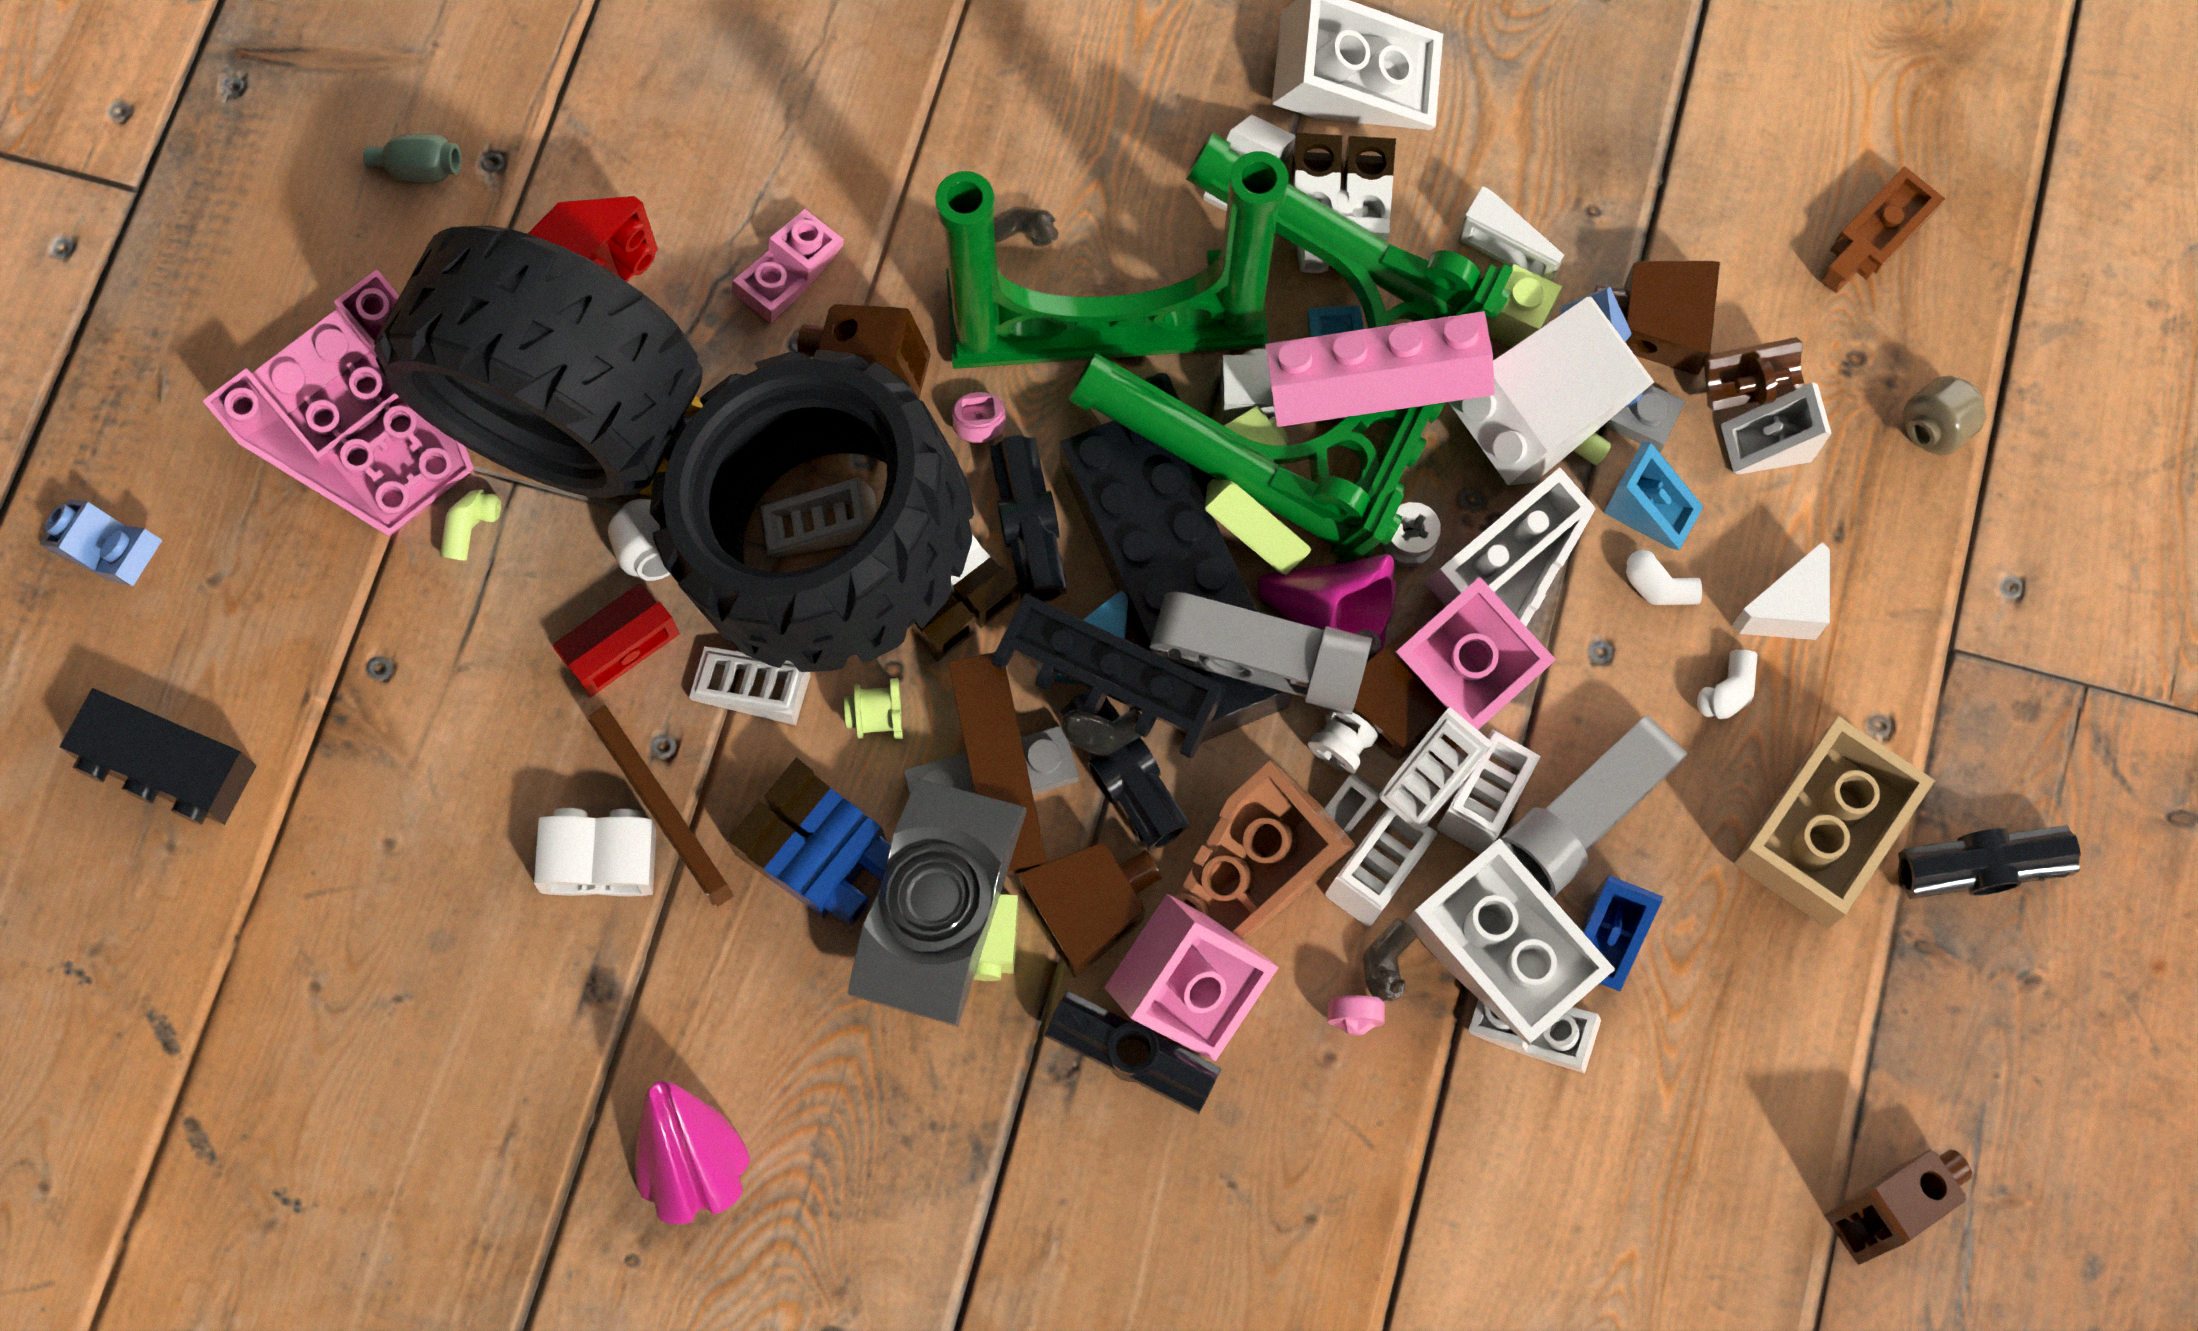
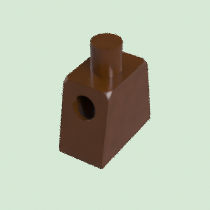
(1670, 311)
(874, 334)
(1398, 702)
(1088, 901)
(1901, 1204)

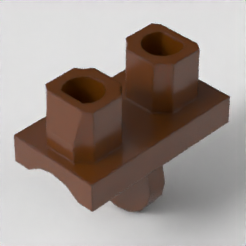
(1753, 374)

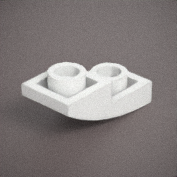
(1564, 1043)

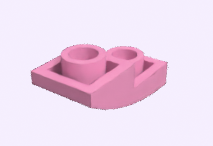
(789, 266)

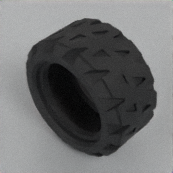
(539, 360)
(754, 434)

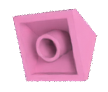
(1475, 654)

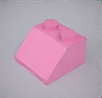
(1190, 978)

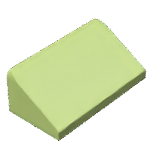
(1255, 525)

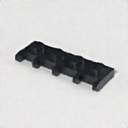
(1111, 669)

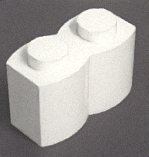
(595, 854)

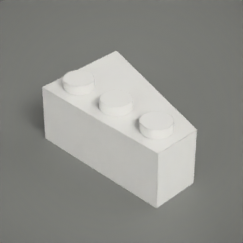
(1521, 548)

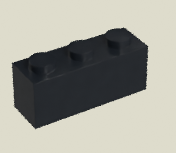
(157, 758)

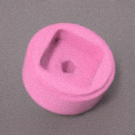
(978, 417)
(1356, 1013)

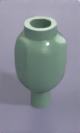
(416, 158)

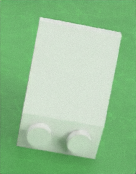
(1356, 65)
(1553, 393)
(1509, 942)

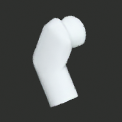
(1657, 585)
(1735, 691)

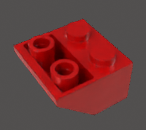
(604, 231)

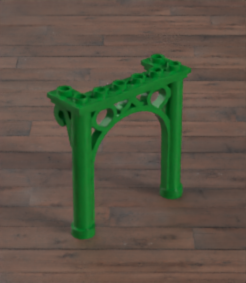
(1012, 325)
(1340, 512)

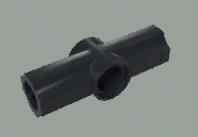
(1028, 518)
(1134, 782)
(1989, 862)
(1099, 1033)

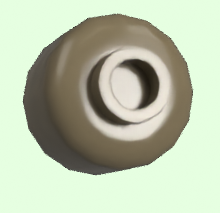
(1944, 415)

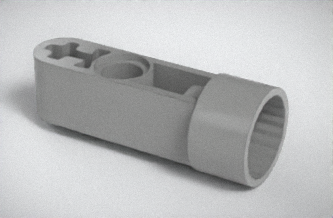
(1262, 649)
(1556, 839)

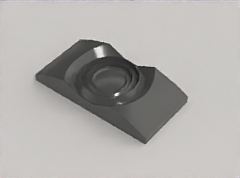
(935, 901)

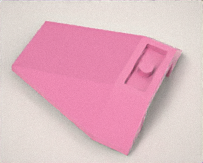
(336, 421)

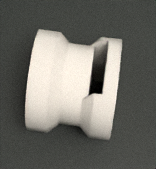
(1407, 546)
(1342, 740)

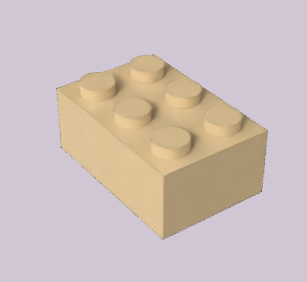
(1834, 823)

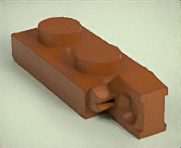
(1881, 228)

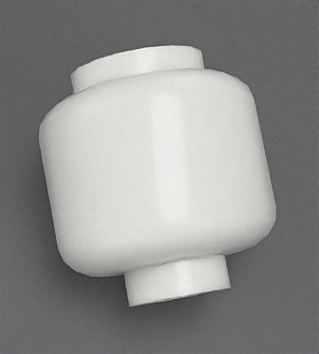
(633, 541)

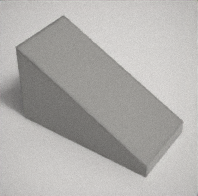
(1352, 802)

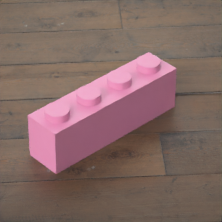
(1381, 369)

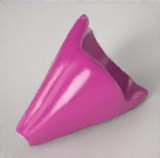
(1336, 595)
(686, 1155)

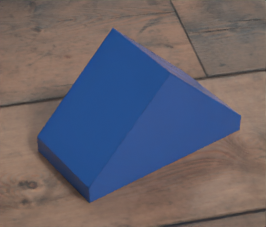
(1619, 923)

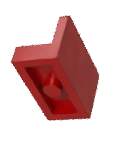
(616, 639)

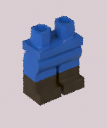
(836, 849)

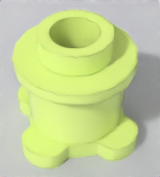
(874, 710)

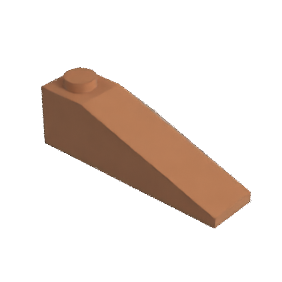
(1263, 853)

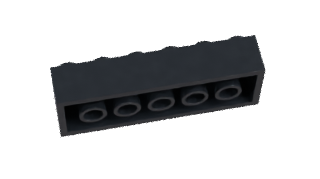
(1160, 541)

